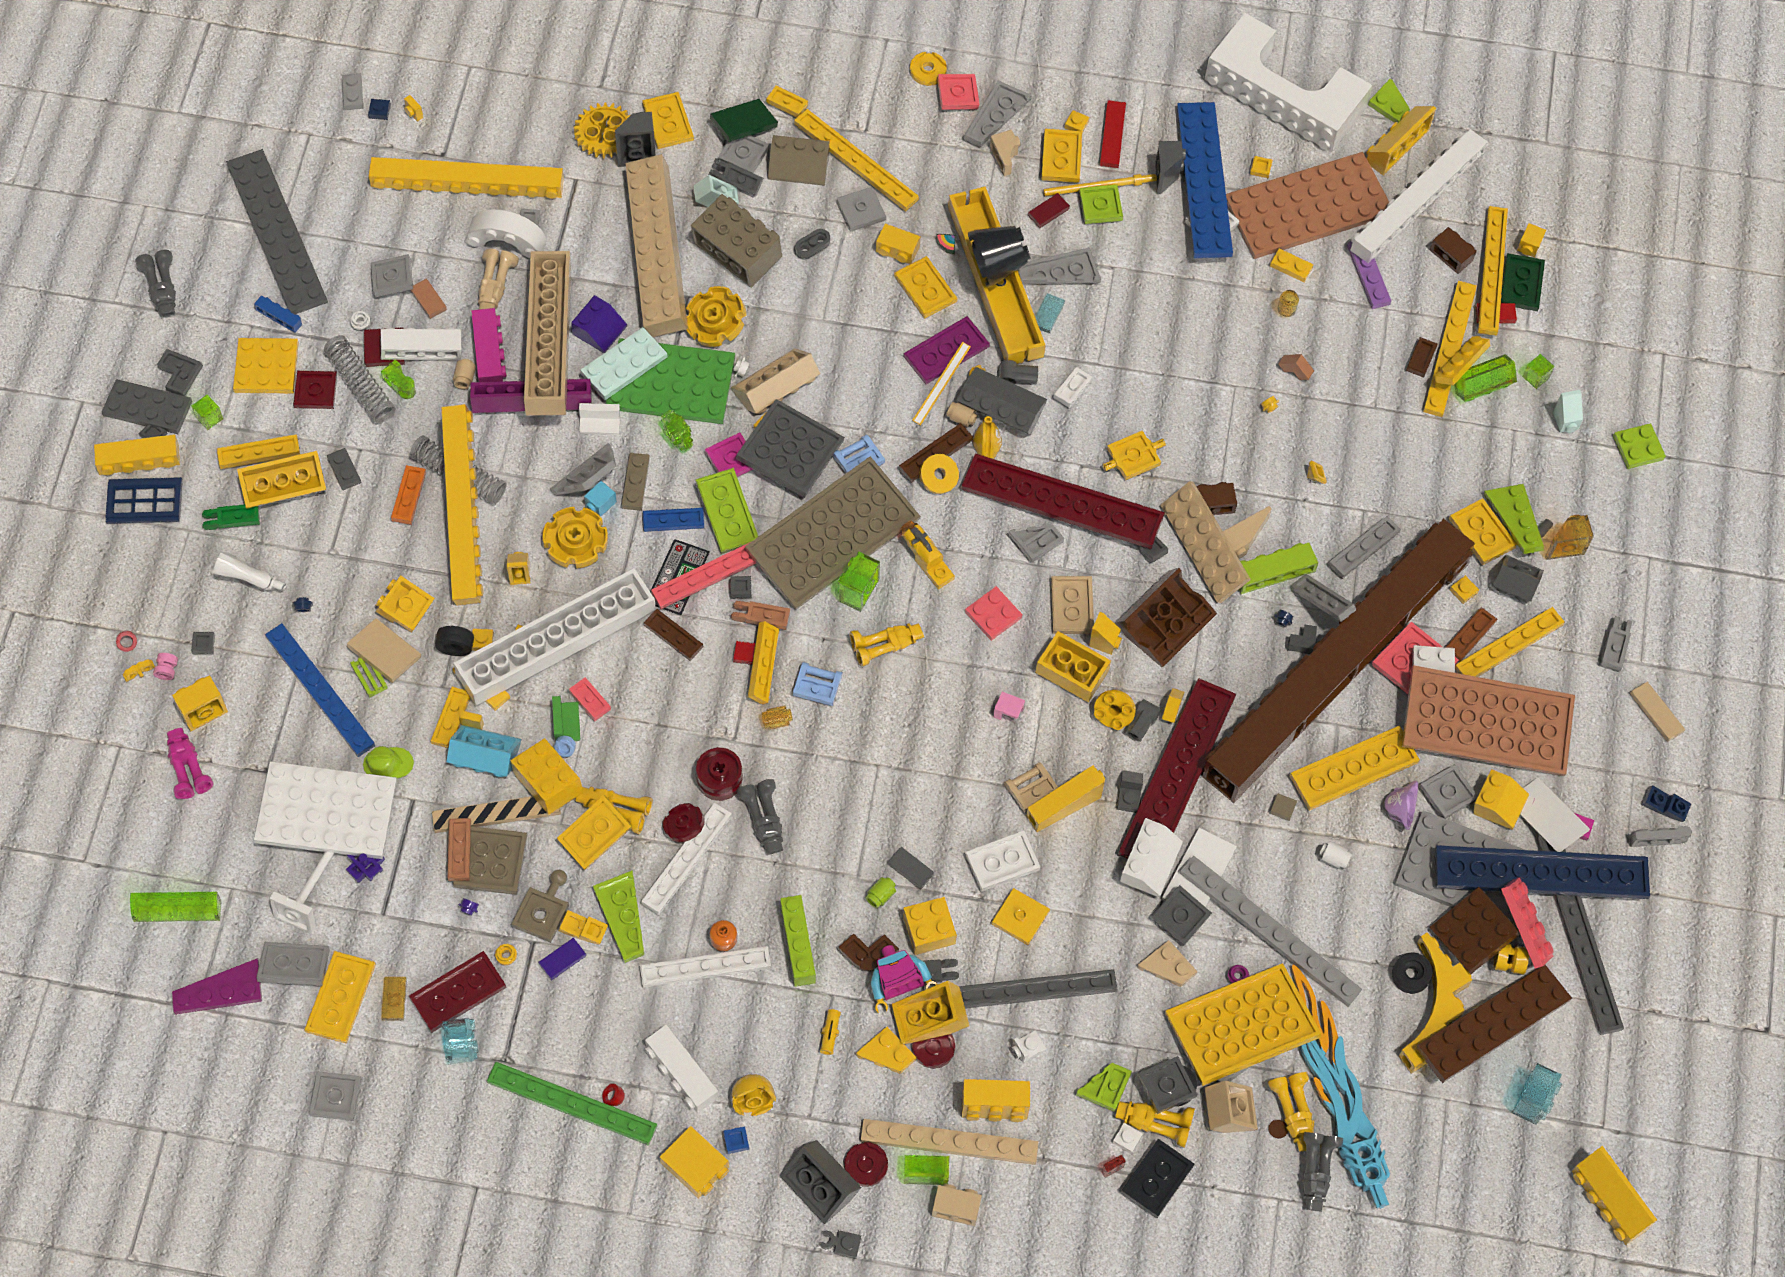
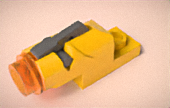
(927, 554)

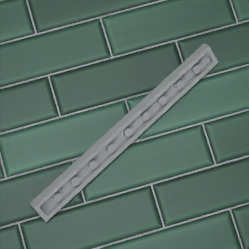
(1271, 931)

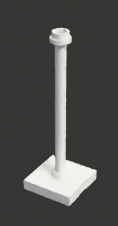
(295, 911)

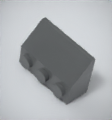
(635, 138)
(820, 1181)

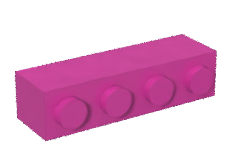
(487, 345)

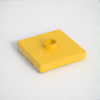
(1020, 916)

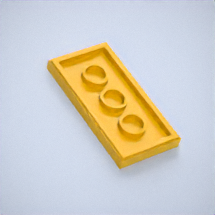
(340, 997)

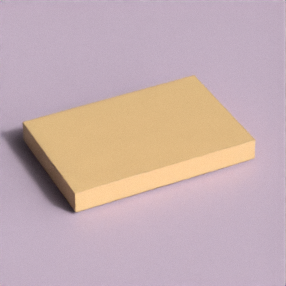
(1072, 604)
(384, 650)

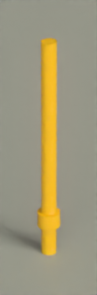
(1136, 179)

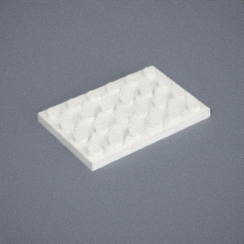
(325, 810)

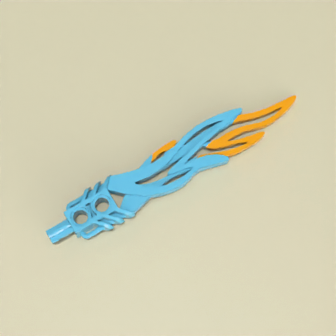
(1358, 1123)

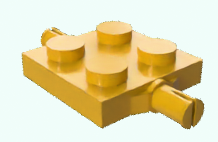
(1134, 455)

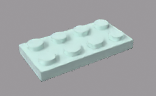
(624, 363)

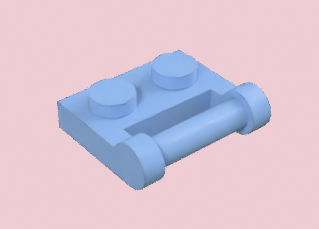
(850, 463)
(817, 689)

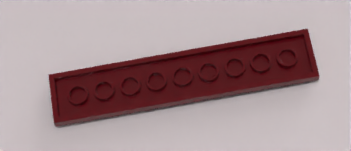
(1063, 501)
(1182, 760)

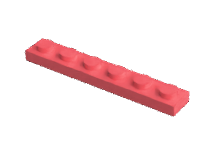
(702, 577)

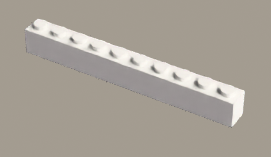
(1418, 196)

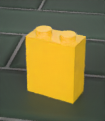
(695, 1162)

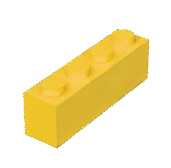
(137, 454)

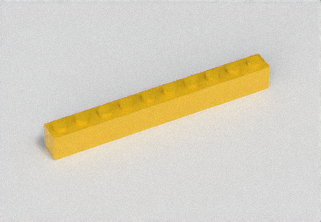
(466, 177)
(461, 505)

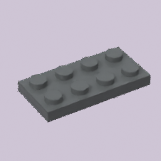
(146, 406)

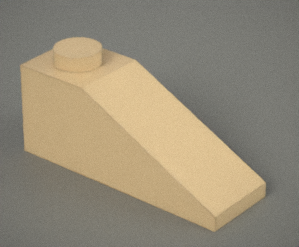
(1245, 532)

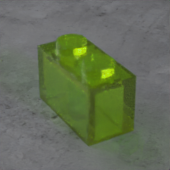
(926, 1169)

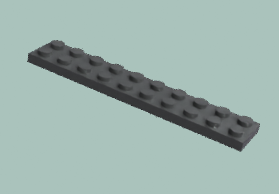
(277, 232)

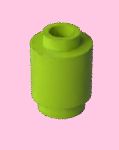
(881, 892)

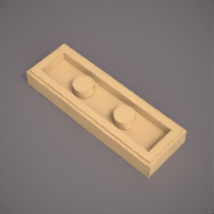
(1657, 711)

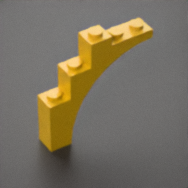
(1446, 1008)

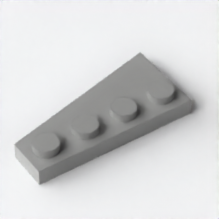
(996, 111)
(1061, 269)

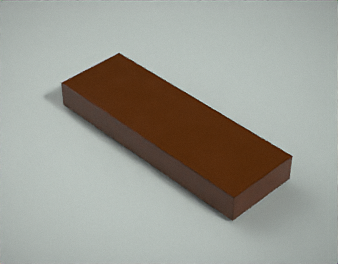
(673, 634)

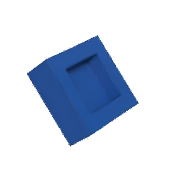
(736, 1140)

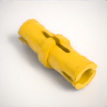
(828, 1045)

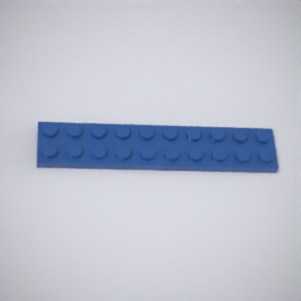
(1204, 180)

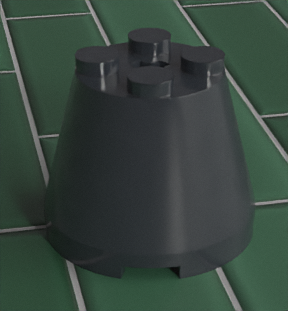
(998, 252)

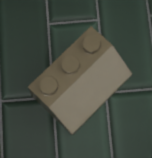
(798, 160)

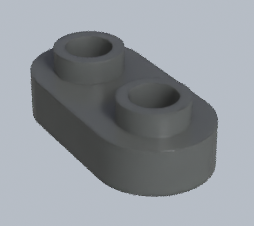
(811, 243)

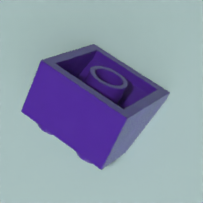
(598, 324)

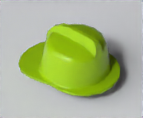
(388, 762)

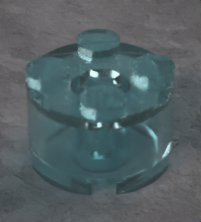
(459, 1041)

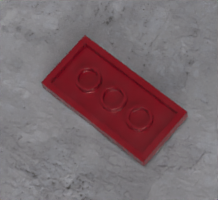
(457, 991)

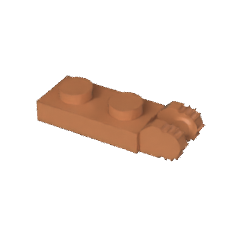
(761, 612)

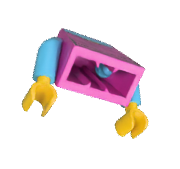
(897, 975)

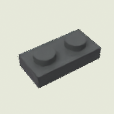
(344, 469)

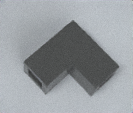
(1305, 642)

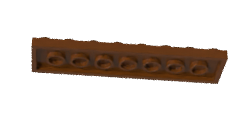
(1493, 1023)

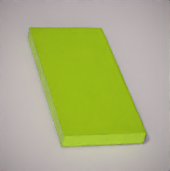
(727, 510)

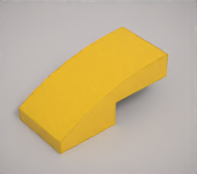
(583, 928)

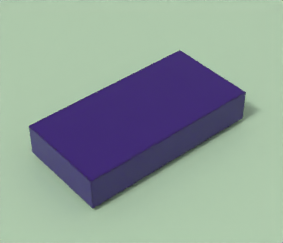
(562, 959)

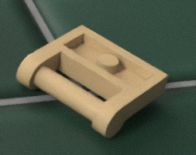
(1034, 791)

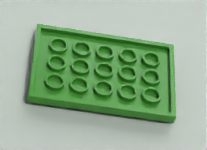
(687, 381)

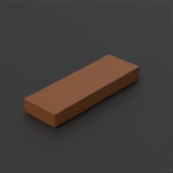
(1472, 633)

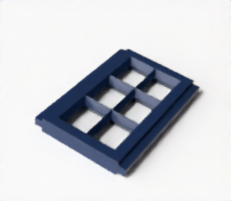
(144, 517)

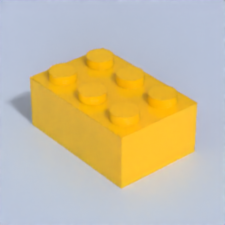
(1073, 666)
(546, 776)
(995, 1100)

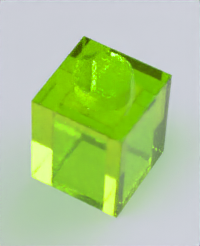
(1538, 371)
(207, 412)

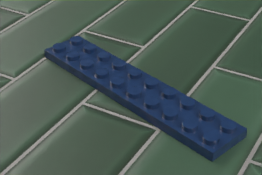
(1543, 871)

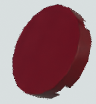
(683, 822)
(935, 1051)
(866, 1164)

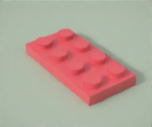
(1527, 923)

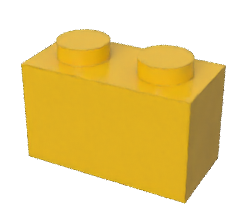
(898, 244)

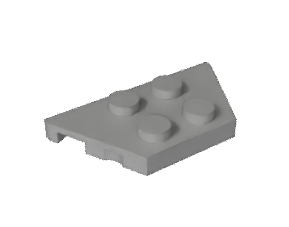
(587, 473)

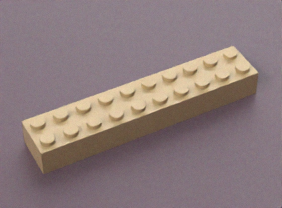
(656, 246)
(548, 333)

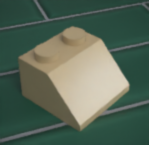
(1230, 1107)

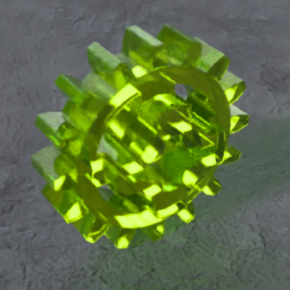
(677, 430)

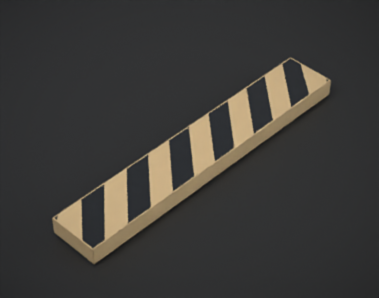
(491, 813)

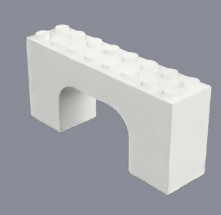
(1316, 115)

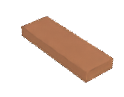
(459, 849)

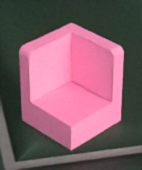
(1009, 706)

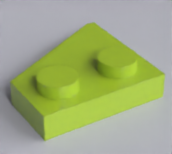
(1107, 1087)

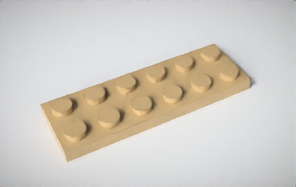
(1205, 542)

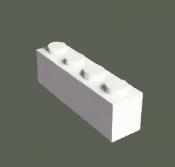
(420, 344)
(681, 1068)

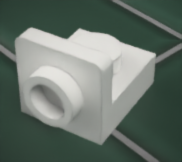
(1028, 1046)

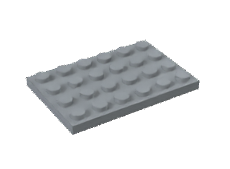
(1419, 865)

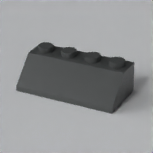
(1002, 400)

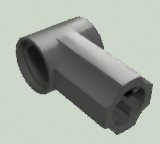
(1018, 373)
(1145, 716)

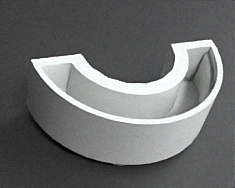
(506, 227)

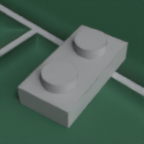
(352, 91)

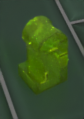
(397, 381)

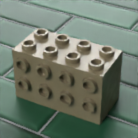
(736, 240)

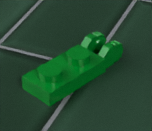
(231, 517)

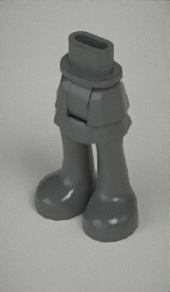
(161, 292)
(767, 827)
(1317, 1183)

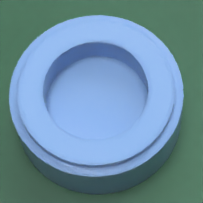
(565, 746)

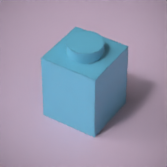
(600, 498)

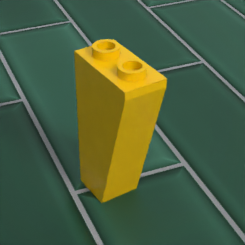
(1067, 799)

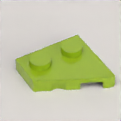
(1389, 102)

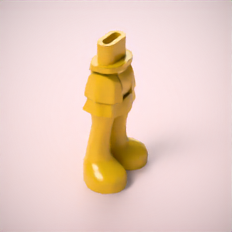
(897, 639)
(636, 819)
(1142, 1117)
(1297, 1122)

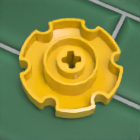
(715, 316)
(561, 536)

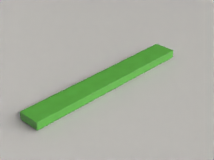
(572, 1103)

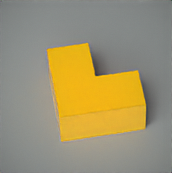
(1173, 704)

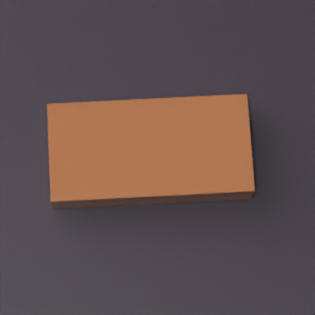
(428, 298)

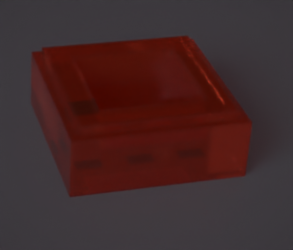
(1113, 1166)

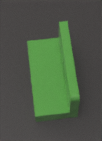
(566, 719)

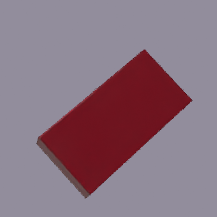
(1048, 210)

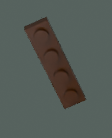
(946, 444)

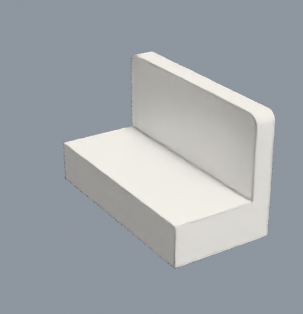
(599, 419)

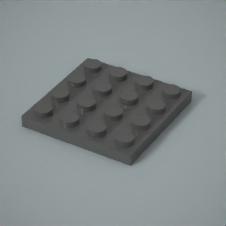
(790, 448)

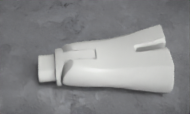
(233, 567)

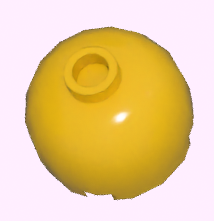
(753, 1094)

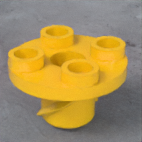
(1114, 709)

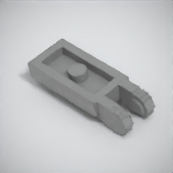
(1616, 645)
(1661, 836)

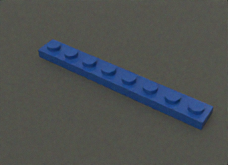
(320, 690)

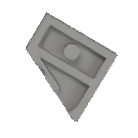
(1037, 540)

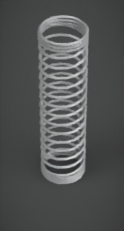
(337, 352)
(421, 453)

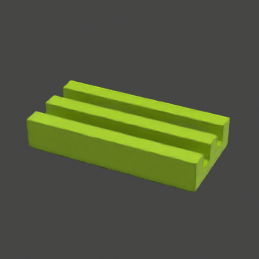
(354, 665)

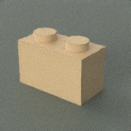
(956, 1204)

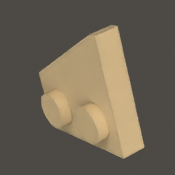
(1169, 965)

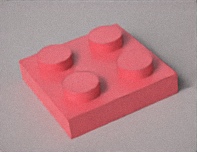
(958, 91)
(993, 613)

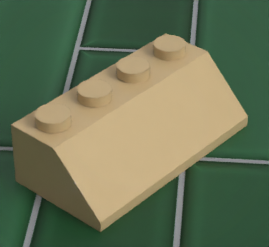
(776, 380)

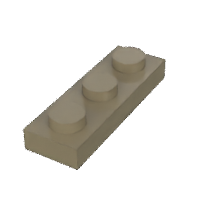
(635, 481)

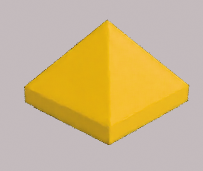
(1316, 472)

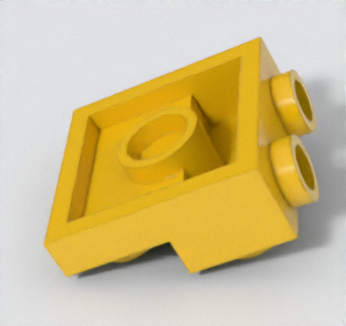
(404, 603)

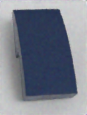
(1665, 804)

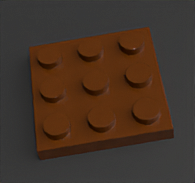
(1475, 930)

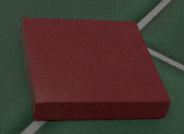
(372, 349)
(315, 389)

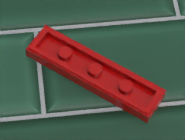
(1113, 134)

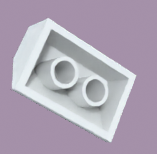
(1151, 858)

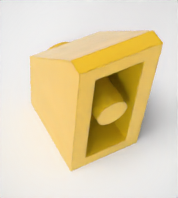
(518, 568)
(1105, 635)

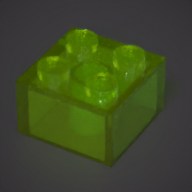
(859, 581)

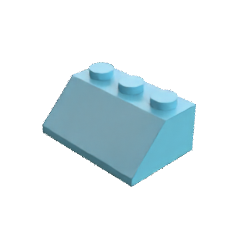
(483, 750)

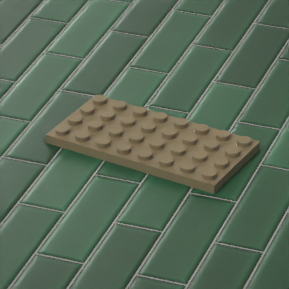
(821, 536)

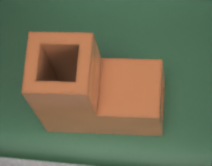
(1297, 364)

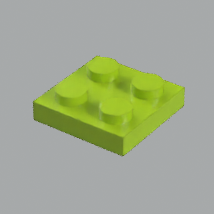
(1101, 204)
(1639, 446)

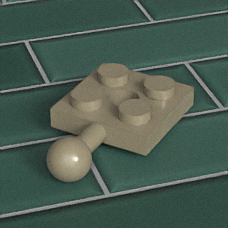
(537, 900)

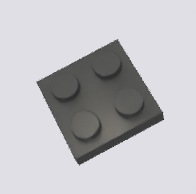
(1182, 915)
(1167, 1085)

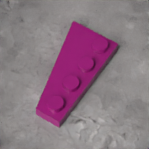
(221, 990)

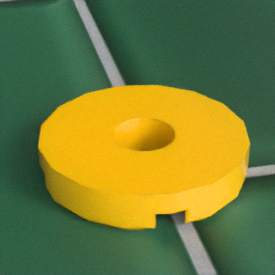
(925, 59)
(949, 469)

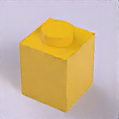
(1531, 240)

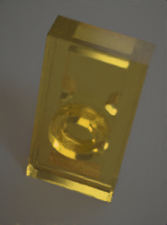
(394, 998)

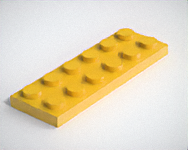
(1353, 768)

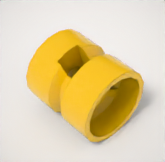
(1518, 962)

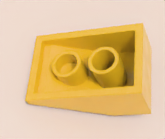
(930, 1013)

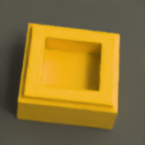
(1261, 167)
(472, 720)

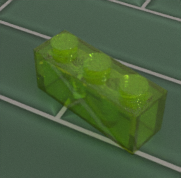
(1486, 377)

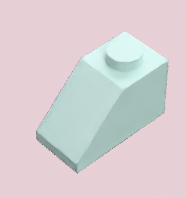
(711, 188)
(1568, 411)

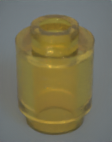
(1288, 303)
(777, 717)

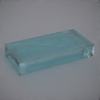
(1049, 312)

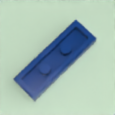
(673, 519)

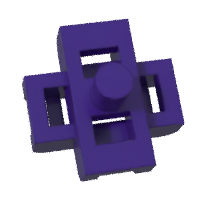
(361, 863)

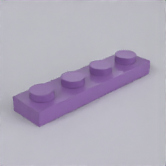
(1371, 281)

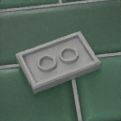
(293, 963)

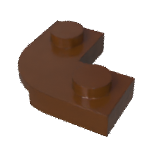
(862, 956)

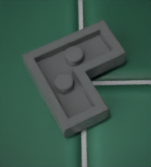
(183, 371)

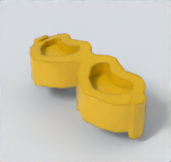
(140, 667)

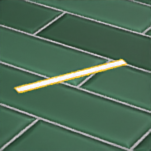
(941, 383)

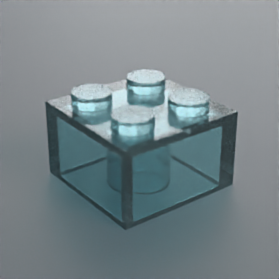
(1538, 1094)

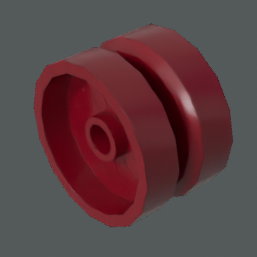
(719, 773)

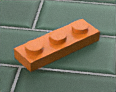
(408, 494)

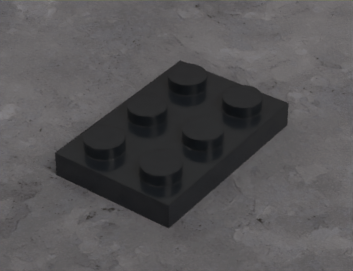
(1157, 1178)

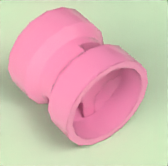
(165, 666)

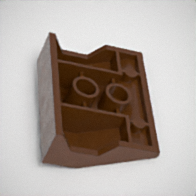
(1166, 617)

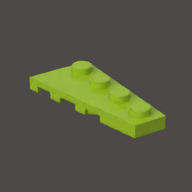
(1517, 515)
(620, 909)

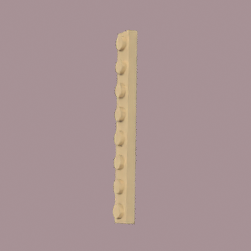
(949, 1141)

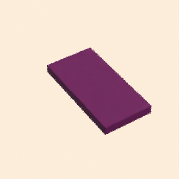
(935, 353)

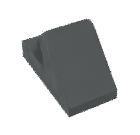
(1130, 791)

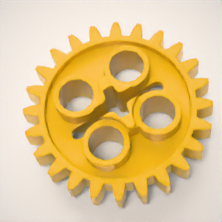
(588, 125)

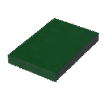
(743, 120)
(1522, 281)

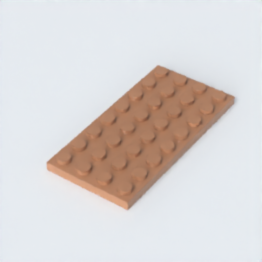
(1307, 204)
(1488, 720)

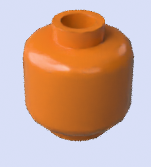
(723, 935)

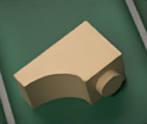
(1004, 148)

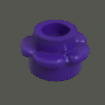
(468, 906)

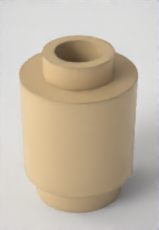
(464, 373)
(962, 414)

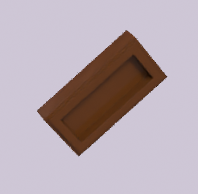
(1421, 357)

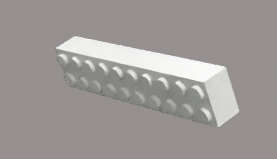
(554, 636)

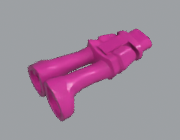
(181, 753)

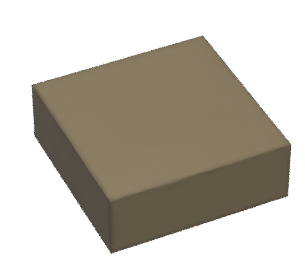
(1283, 807)

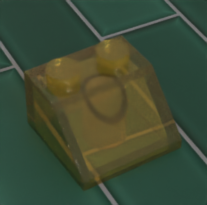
(1572, 538)

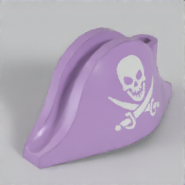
(1402, 804)

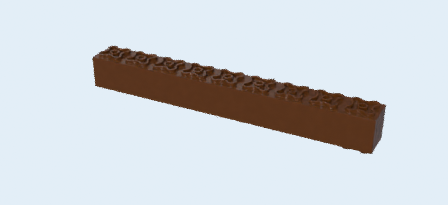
(1337, 660)

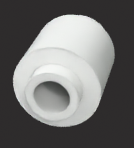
(1335, 855)

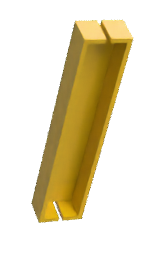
(1007, 304)

